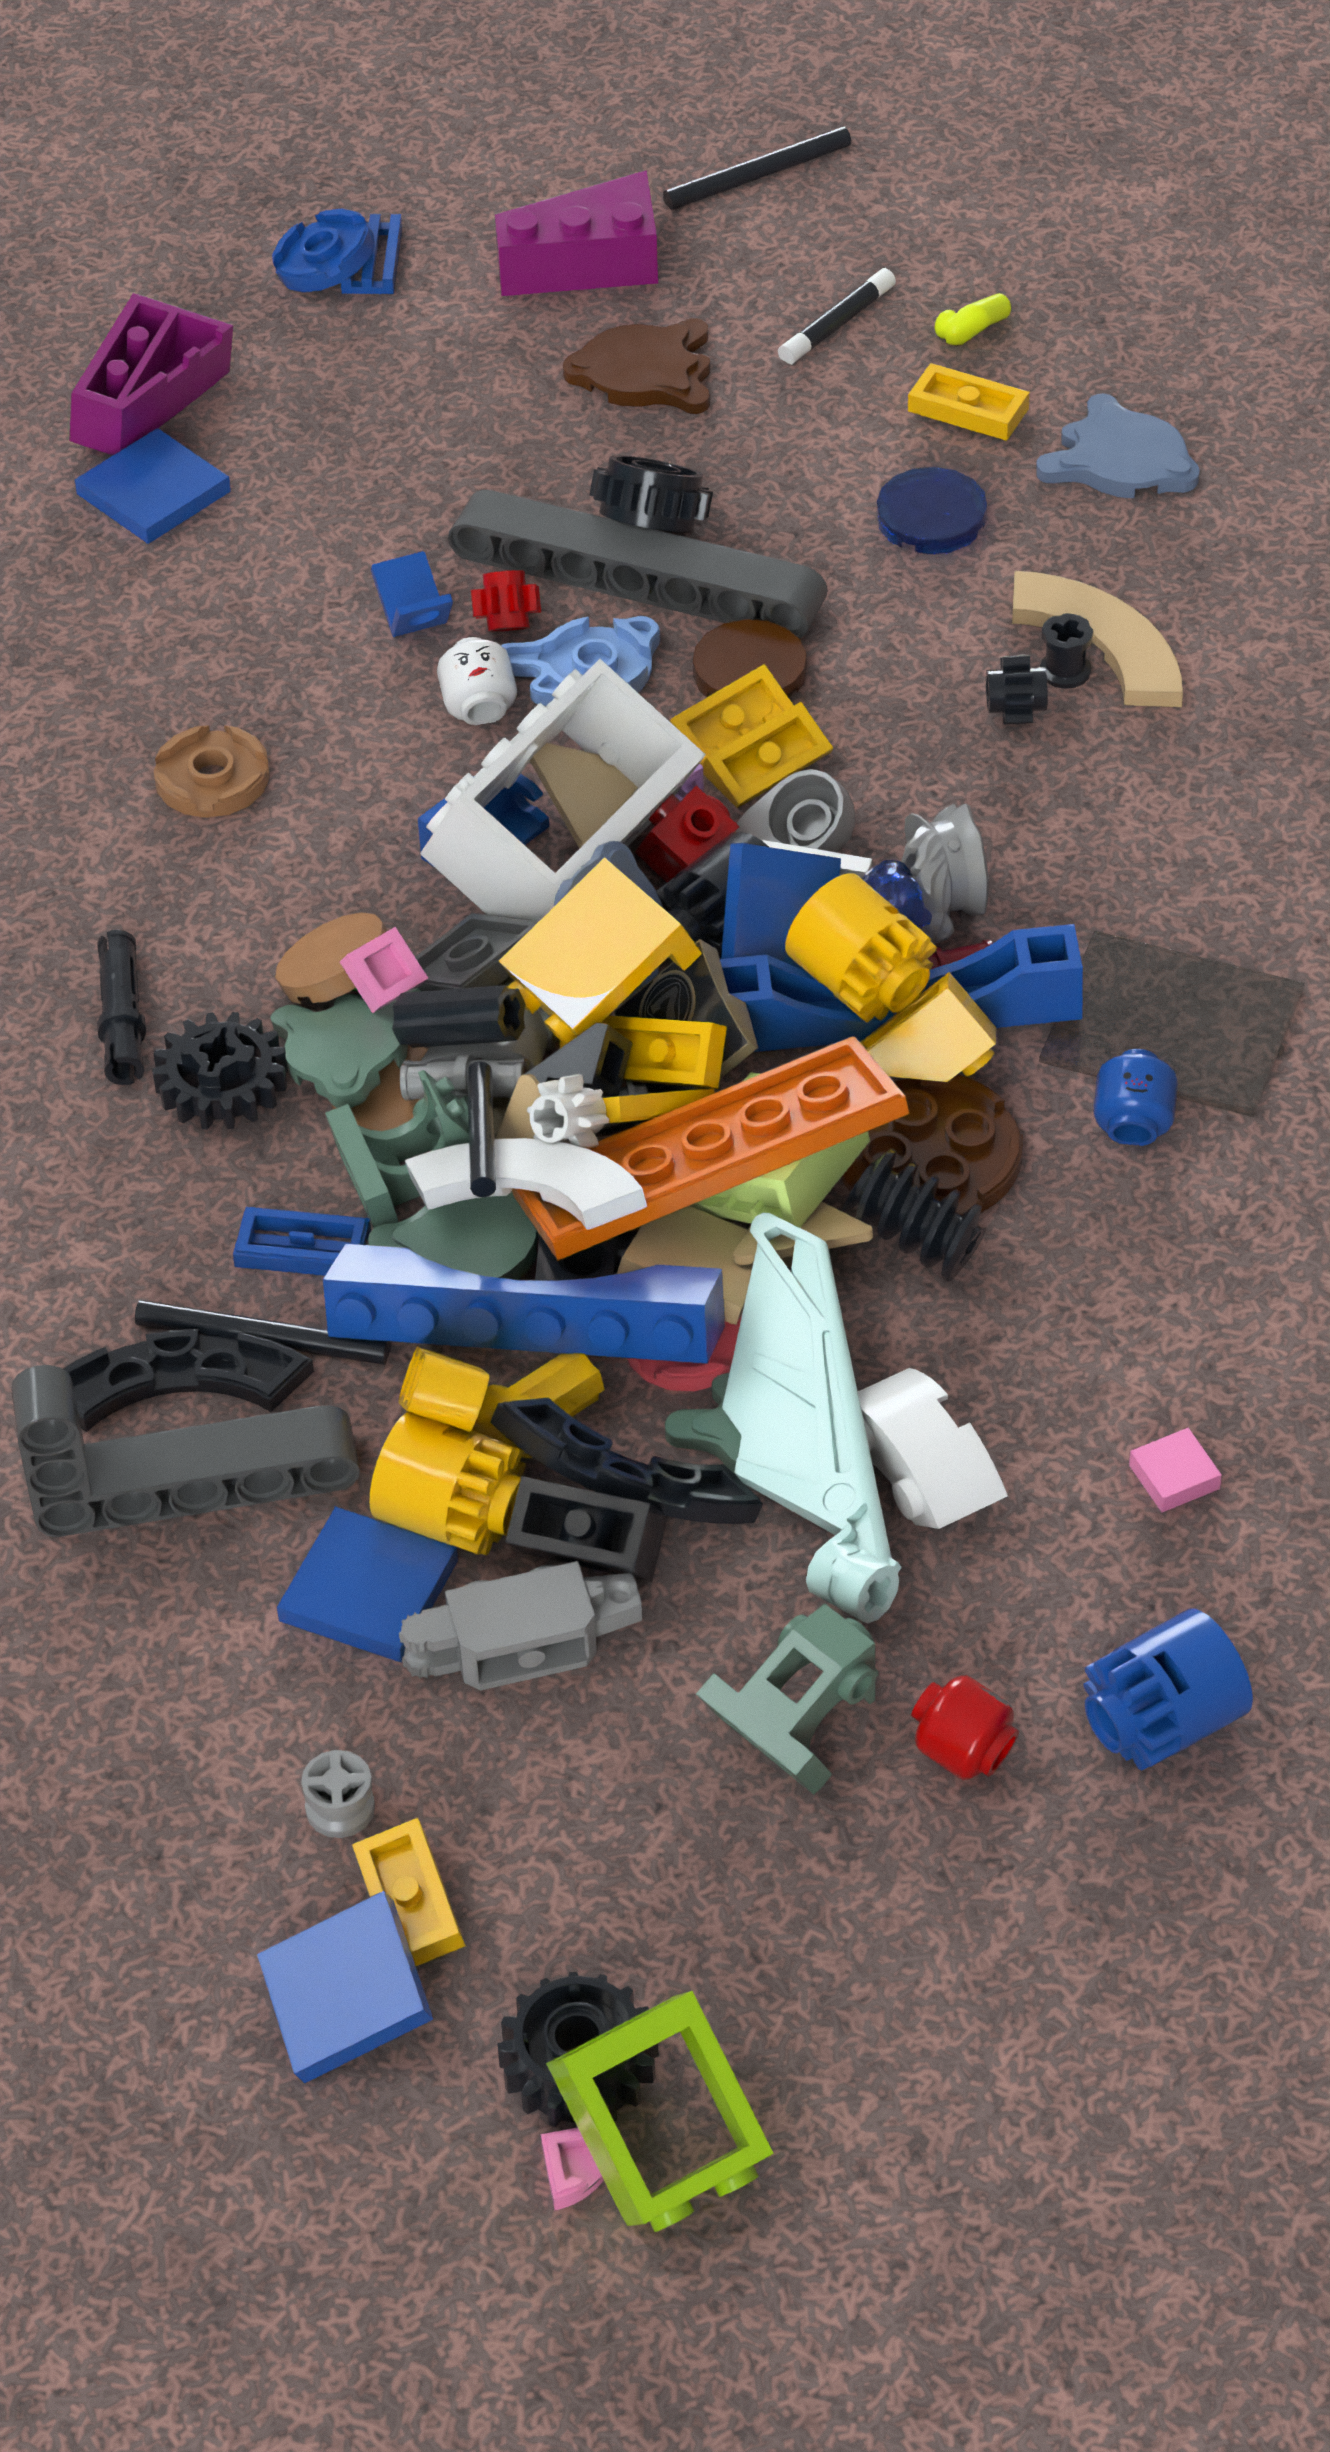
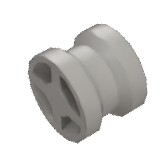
(330, 1778)

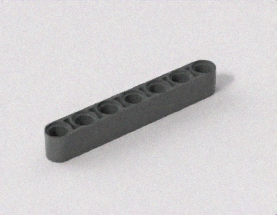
(636, 562)

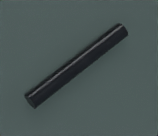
(481, 1129)

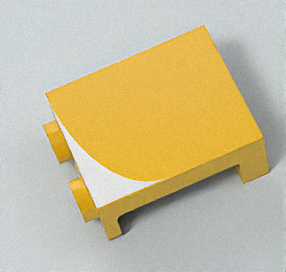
(594, 951)

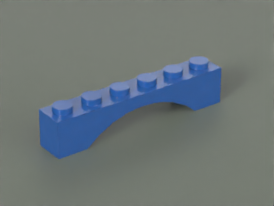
(1014, 981)
(633, 1314)

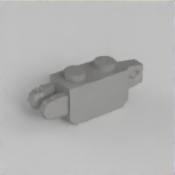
(519, 1625)

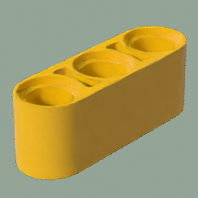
(443, 1389)

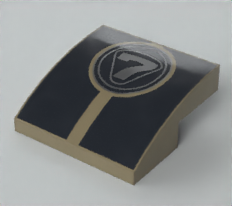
(696, 996)

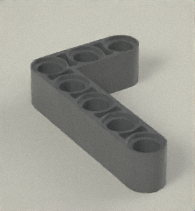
(170, 1471)

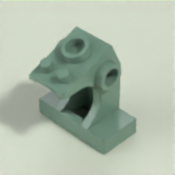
(375, 1156)
(773, 1720)

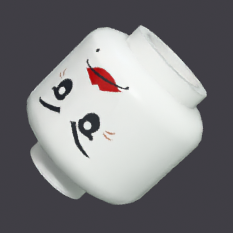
(477, 681)

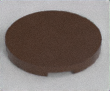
(952, 1133)

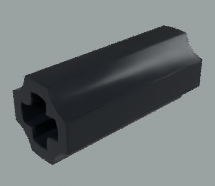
(459, 1016)

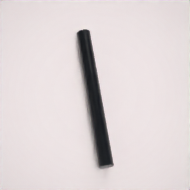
(757, 168)
(229, 1325)

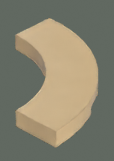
(1128, 639)

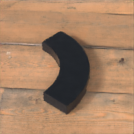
(186, 1362)
(585, 1457)

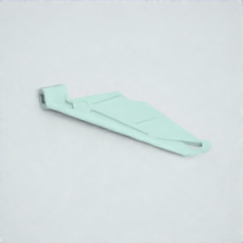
(804, 1421)

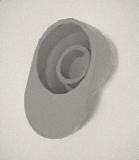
(803, 811)

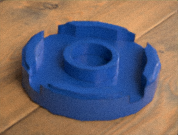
(323, 251)

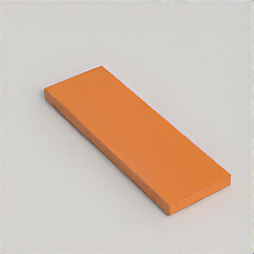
(733, 1138)

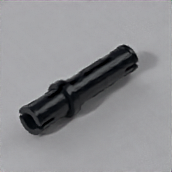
(120, 1023)

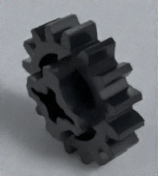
(220, 1070)

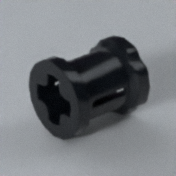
(1066, 650)

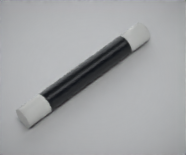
(836, 316)

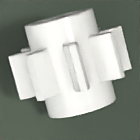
(568, 1112)

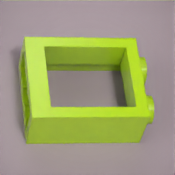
(574, 2078)

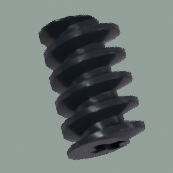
(916, 1215)

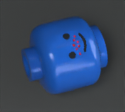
(1135, 1097)

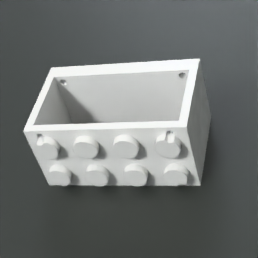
(603, 719)

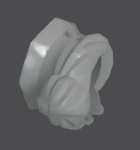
(949, 866)

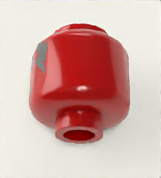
(964, 1727)

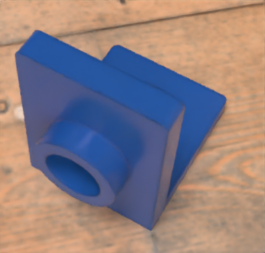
(410, 594)

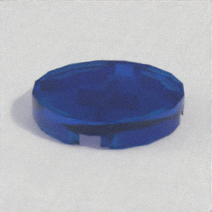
(931, 510)

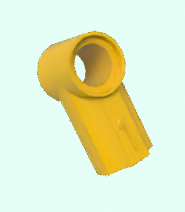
(566, 1379)

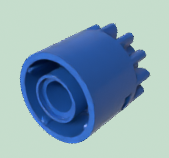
(1167, 1689)

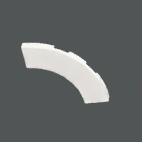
(563, 1174)

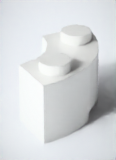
(931, 1463)

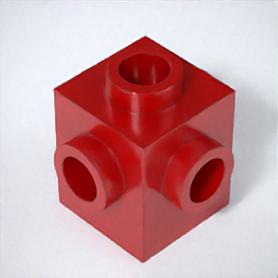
(684, 832)

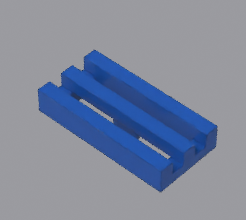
(387, 285)
(299, 1250)

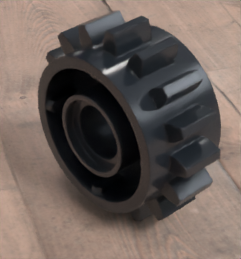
(651, 493)
(566, 2016)

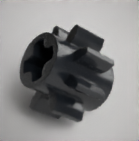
(1016, 689)

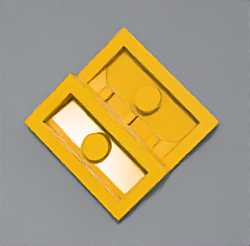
(752, 736)

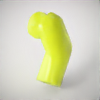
(971, 319)

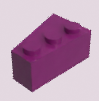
(580, 240)
(146, 373)

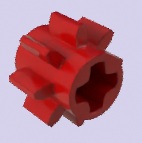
(506, 601)

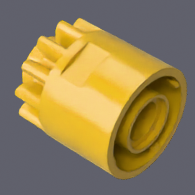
(861, 948)
(446, 1483)

